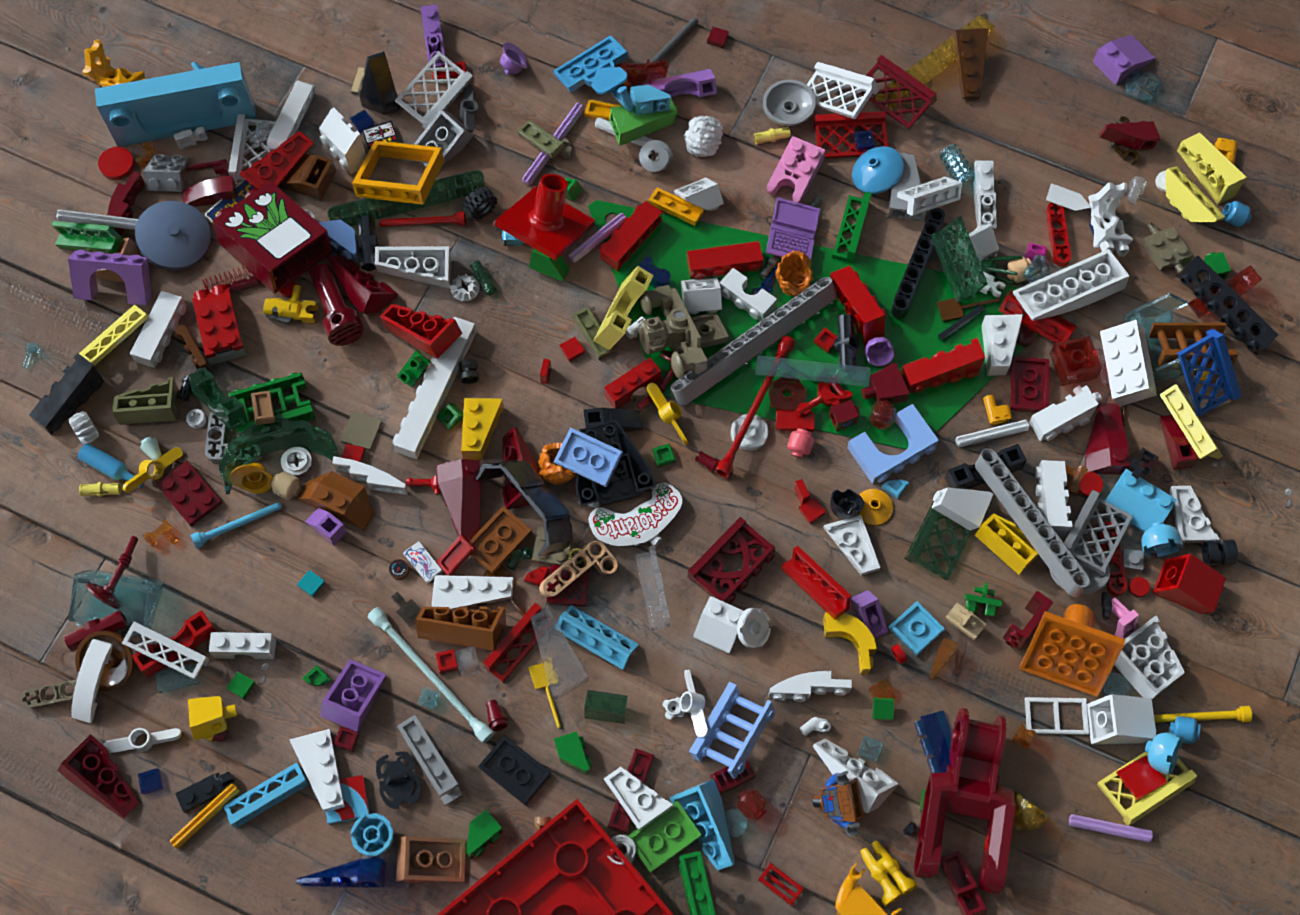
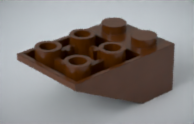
(310, 176)

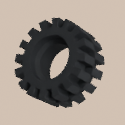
(480, 203)

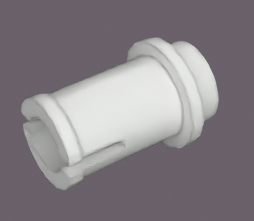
(633, 330)

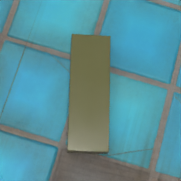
(541, 139)
(589, 327)

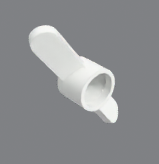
(694, 703)
(128, 743)

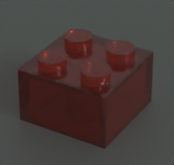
(1075, 361)

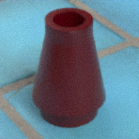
(496, 718)

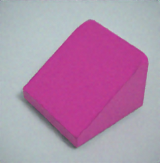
(1035, 249)

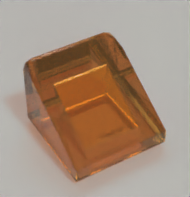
(882, 690)

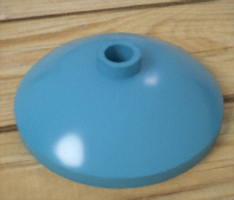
(879, 176)

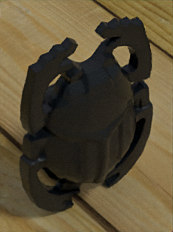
(398, 780)

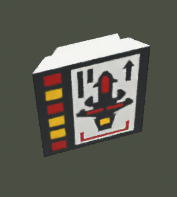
(379, 132)

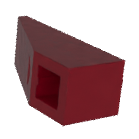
(1134, 135)
(1179, 448)

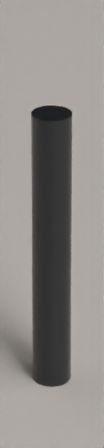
(960, 323)

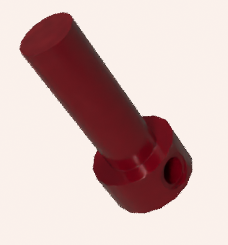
(341, 323)

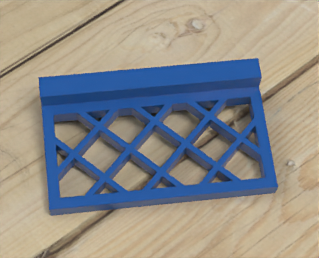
(1222, 363)

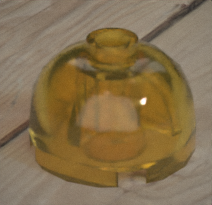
(1027, 814)

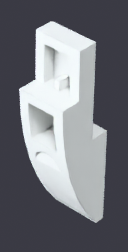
(984, 193)
(802, 685)

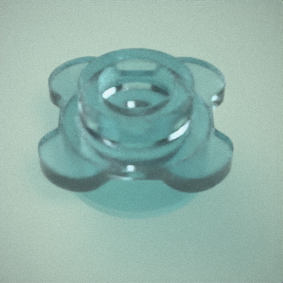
(431, 704)

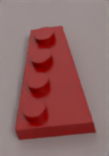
(278, 162)

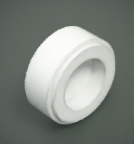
(196, 418)

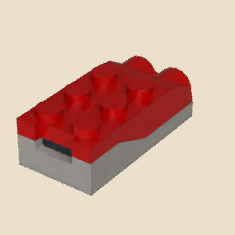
(218, 324)

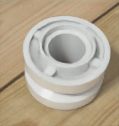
(628, 844)

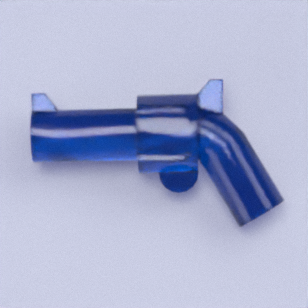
(768, 283)

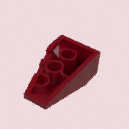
(361, 287)
(1107, 443)

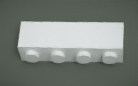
(158, 329)

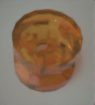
(1023, 736)

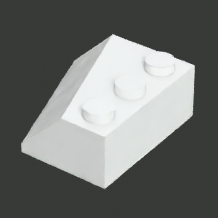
(342, 141)
(1149, 660)

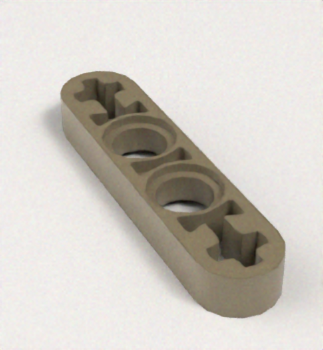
(59, 690)

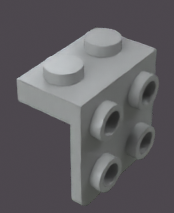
(165, 173)

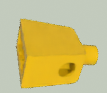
(209, 716)

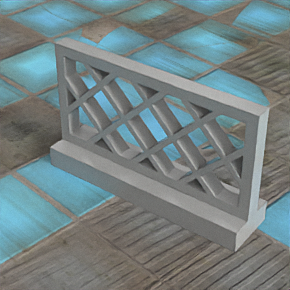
(1082, 522)

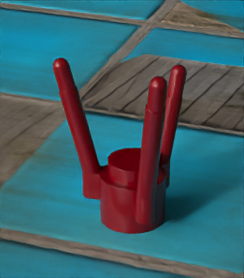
(220, 167)

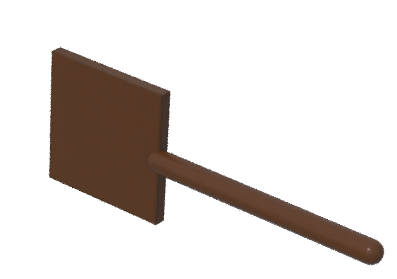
(952, 310)

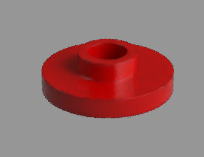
(1090, 482)

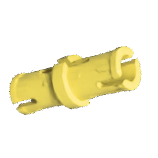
(772, 135)
(100, 489)

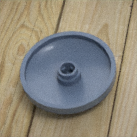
(172, 235)

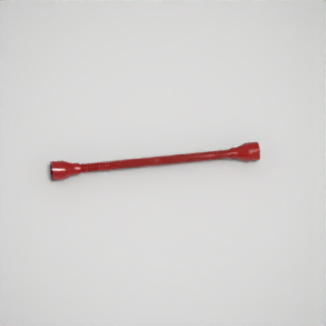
(726, 464)

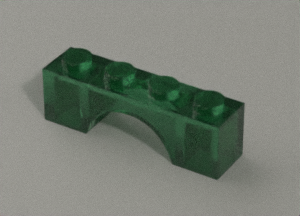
(228, 411)

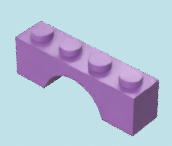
(698, 83)

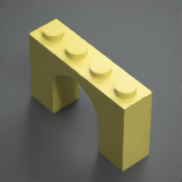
(616, 319)

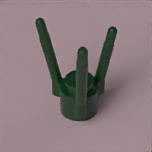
(990, 267)

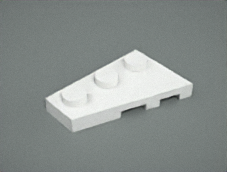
(1189, 516)
(855, 543)
(637, 799)

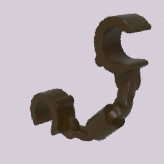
(1130, 152)

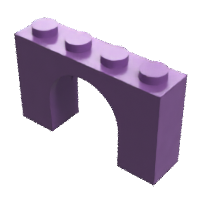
(132, 269)

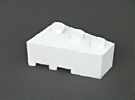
(1064, 416)

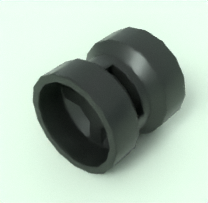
(469, 371)

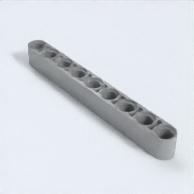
(1032, 523)

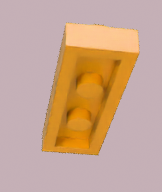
(676, 206)

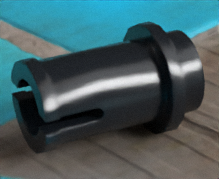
(185, 388)

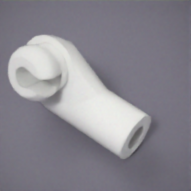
(816, 724)

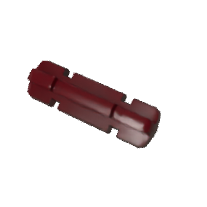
(243, 284)

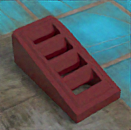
(729, 786)

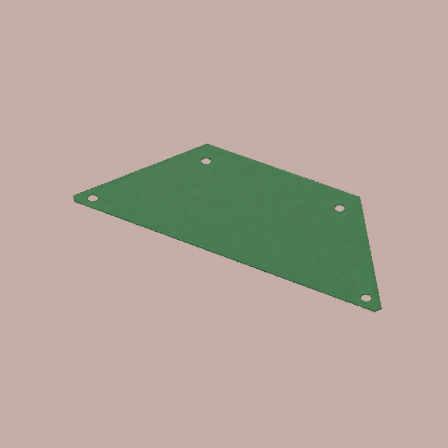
(911, 336)

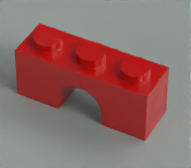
(620, 390)

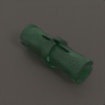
(483, 278)

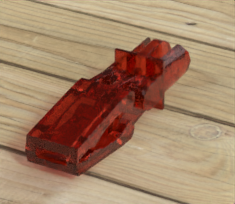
(643, 72)

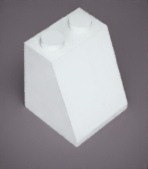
(1121, 720)

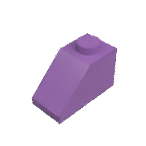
(870, 613)

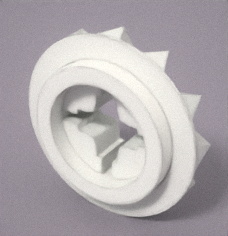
(460, 293)
(289, 457)

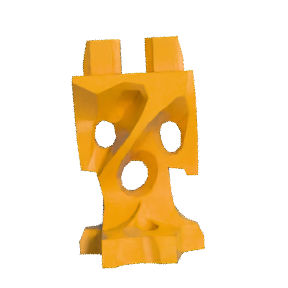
(102, 71)

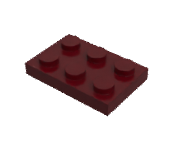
(1029, 384)
(188, 493)

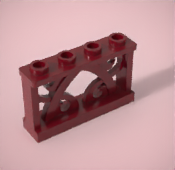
(732, 535)

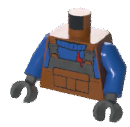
(841, 802)

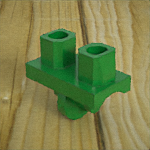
(413, 368)
(991, 604)

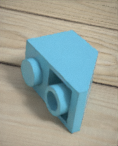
(649, 99)

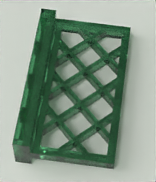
(953, 265)
(922, 538)

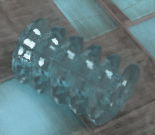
(955, 163)

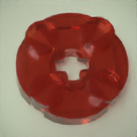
(784, 403)

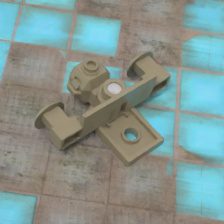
(679, 331)

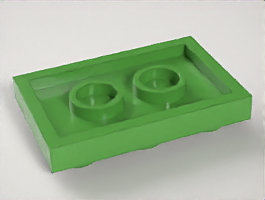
(664, 837)

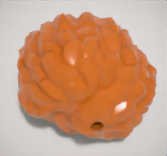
(794, 273)
(550, 471)

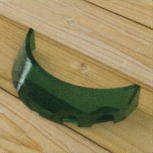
(272, 437)

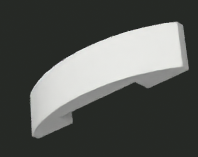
(89, 679)

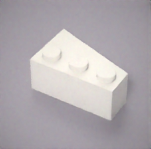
(999, 341)

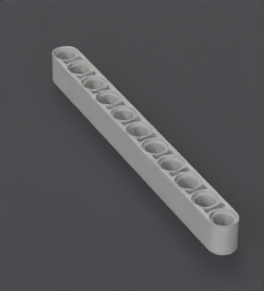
(755, 340)

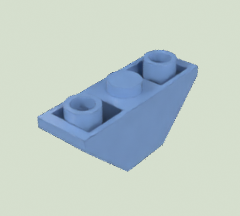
(342, 238)

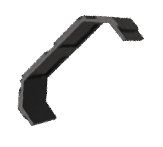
(553, 512)

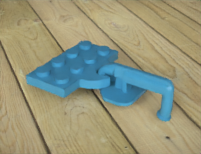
(598, 70)

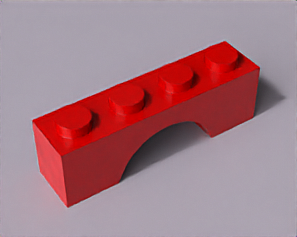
(193, 633)

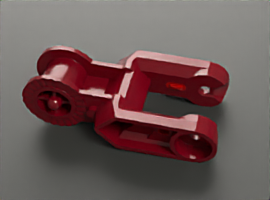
(971, 790)

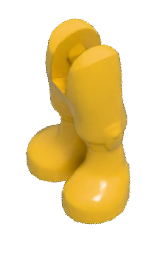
(879, 871)

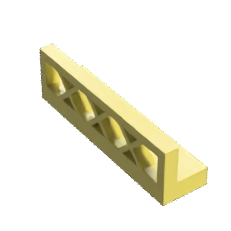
(114, 335)

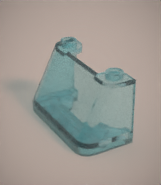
(136, 595)

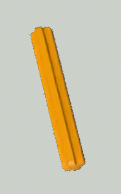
(204, 816)

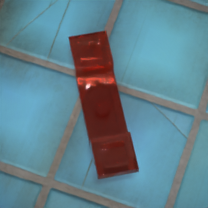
(1241, 283)

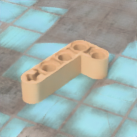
(574, 571)

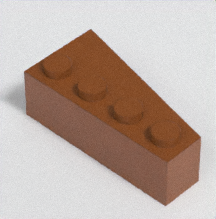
(462, 626)

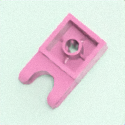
(797, 168)

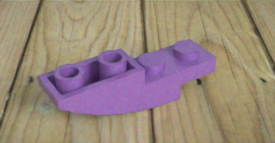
(432, 33)

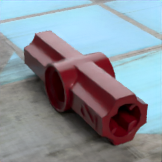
(112, 622)

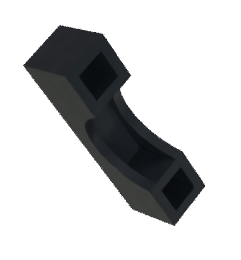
(967, 476)

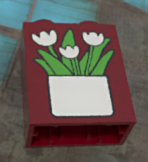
(271, 236)

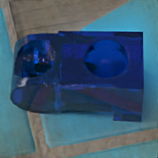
(661, 276)

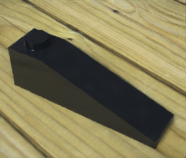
(378, 86)

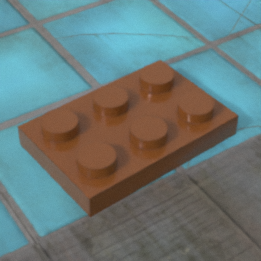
(499, 539)

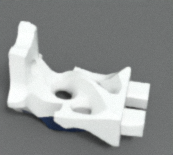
(1104, 208)

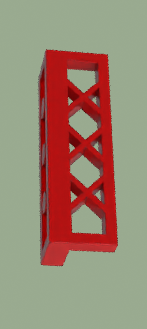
(1053, 328)
(815, 582)
(509, 643)

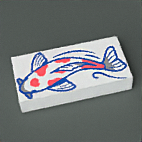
(422, 562)

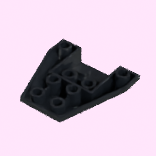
(630, 478)

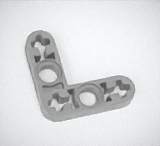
(221, 445)

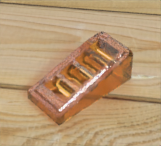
(944, 653)

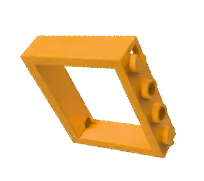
(397, 191)

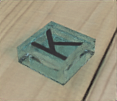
(870, 749)

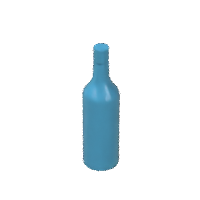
(104, 463)

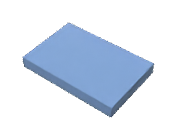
(588, 457)

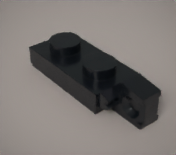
(1143, 462)
(203, 791)

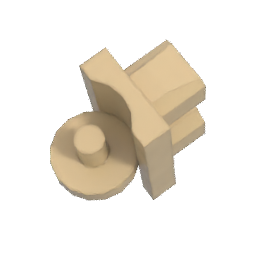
(965, 621)

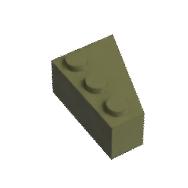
(147, 405)

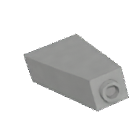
(909, 179)

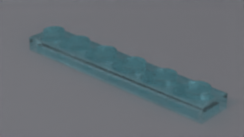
(812, 371)

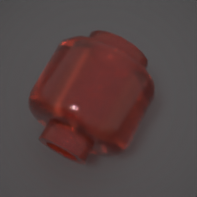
(882, 414)
(752, 804)

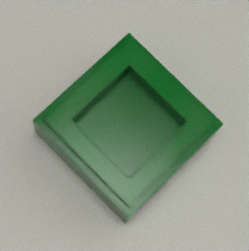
(663, 455)
(240, 685)
(883, 708)

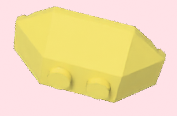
(1189, 198)

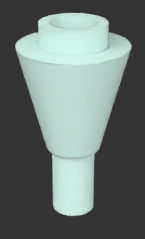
(151, 448)

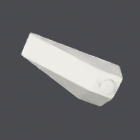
(873, 785)

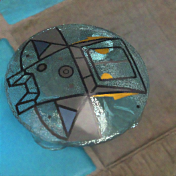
(1142, 85)
(1038, 269)

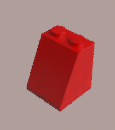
(1190, 583)

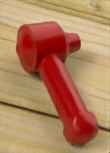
(424, 482)

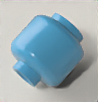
(1237, 213)
(1187, 728)

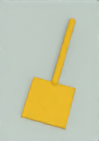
(540, 680)

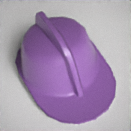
(513, 59)

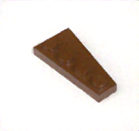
(970, 56)

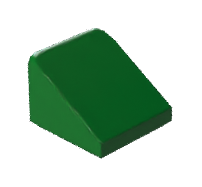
(573, 189)
(450, 415)

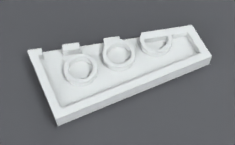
(470, 590)
(320, 766)

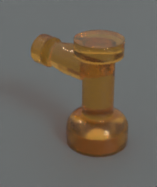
(1078, 473)
(151, 538)

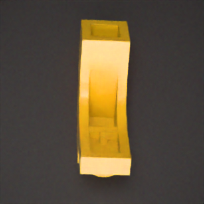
(856, 632)

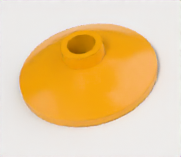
(876, 515)

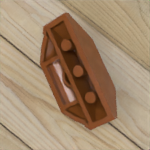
(339, 497)

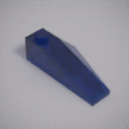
(358, 873)

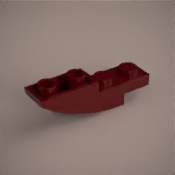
(124, 197)

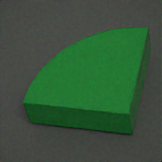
(316, 677)

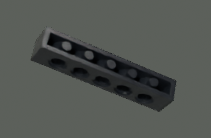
(1236, 305)

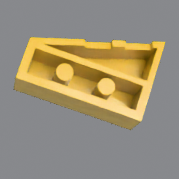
(479, 422)
(1007, 542)

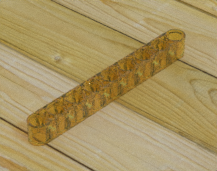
(934, 62)

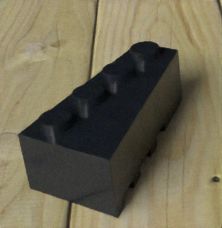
(67, 395)

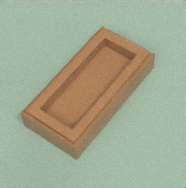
(262, 407)

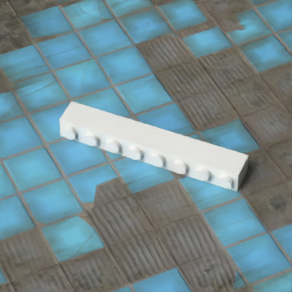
(432, 394)

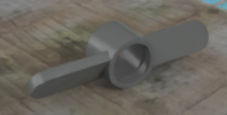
(468, 109)

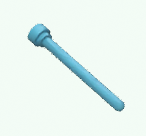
(200, 539)

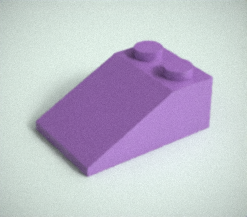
(1121, 58)
(352, 695)

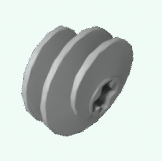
(648, 151)

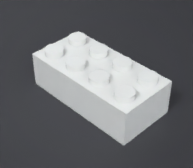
(1128, 363)

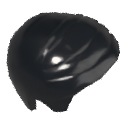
(846, 503)

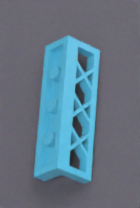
(594, 638)
(268, 799)

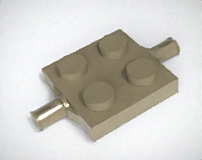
(1166, 248)

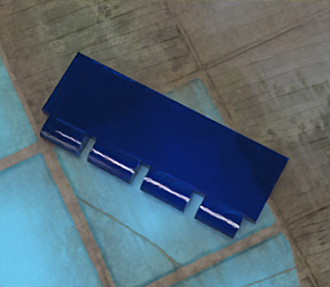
(937, 741)

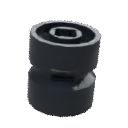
(1216, 552)

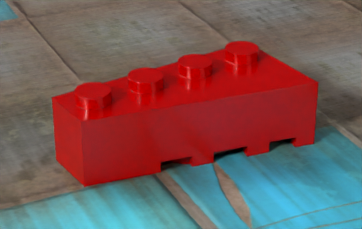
(421, 330)

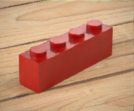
(630, 235)
(722, 259)

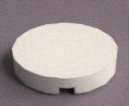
(755, 436)
(753, 627)

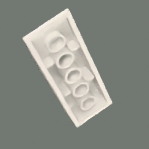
(1073, 286)

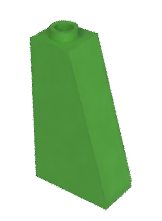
(630, 127)

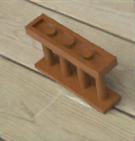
(1183, 331)

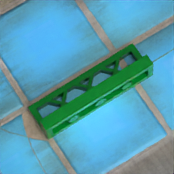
(862, 211)
(86, 237)

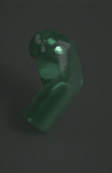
(518, 556)

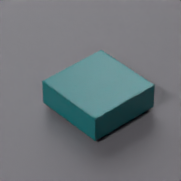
(311, 583)

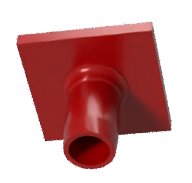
(545, 219)

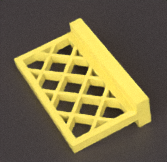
(1190, 423)
(1153, 800)

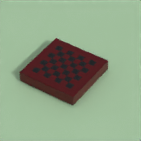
(574, 594)

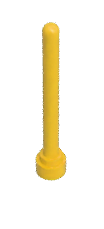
(1242, 714)

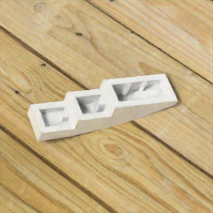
(375, 478)

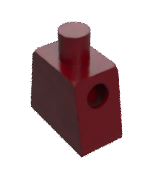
(887, 385)

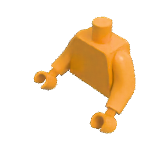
(856, 900)

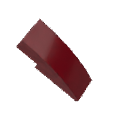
(210, 191)
(962, 885)

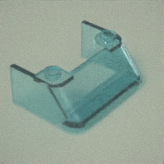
(1160, 312)

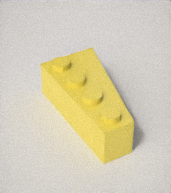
(1211, 168)

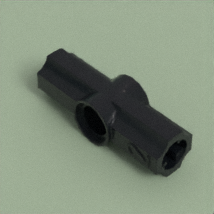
(367, 242)
(847, 341)

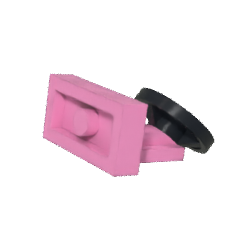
(1128, 619)

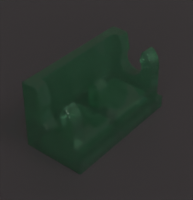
(605, 706)

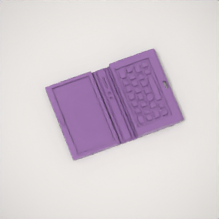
(792, 228)

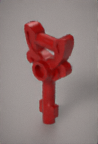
(825, 397)

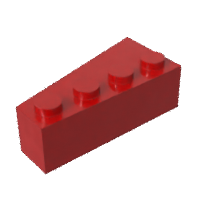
(857, 301)
(944, 367)

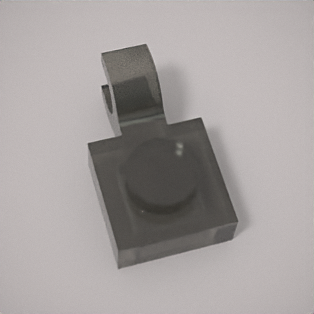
(408, 610)

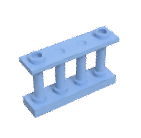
(721, 714)

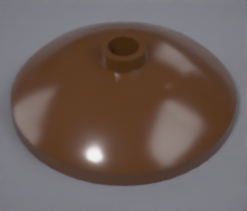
(114, 673)

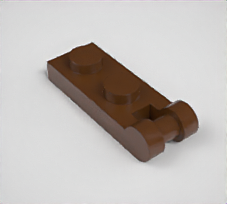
(191, 347)

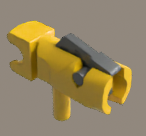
(290, 309)

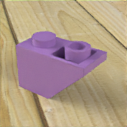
(326, 526)

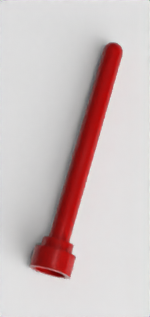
(459, 218)

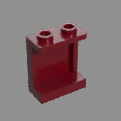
(1037, 606)

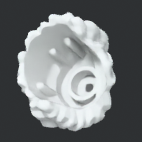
(703, 136)

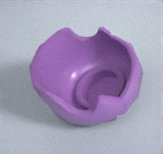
(879, 351)

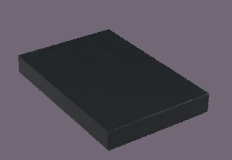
(514, 770)

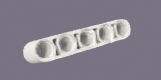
(291, 114)

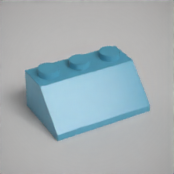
(1140, 500)

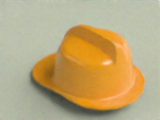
(252, 478)

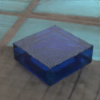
(361, 120)
(864, 140)
(150, 781)

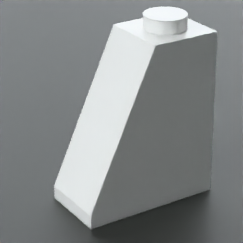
(962, 505)

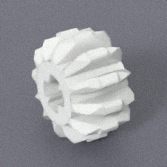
(83, 427)

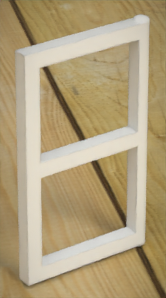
(1055, 701)

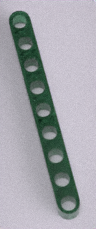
(435, 196)

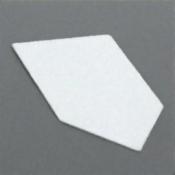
(1066, 198)

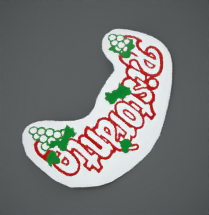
(640, 523)

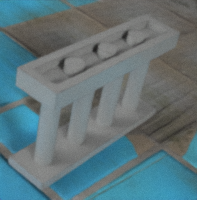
(430, 760)

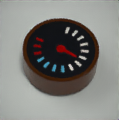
(398, 569)

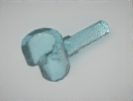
(30, 348)

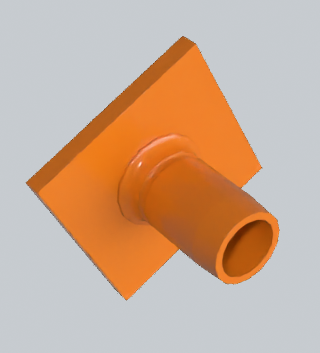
(1072, 650)

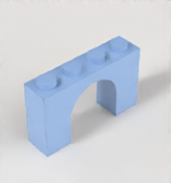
(879, 465)

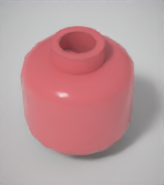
(800, 443)

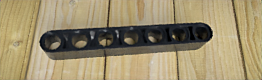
(915, 269)

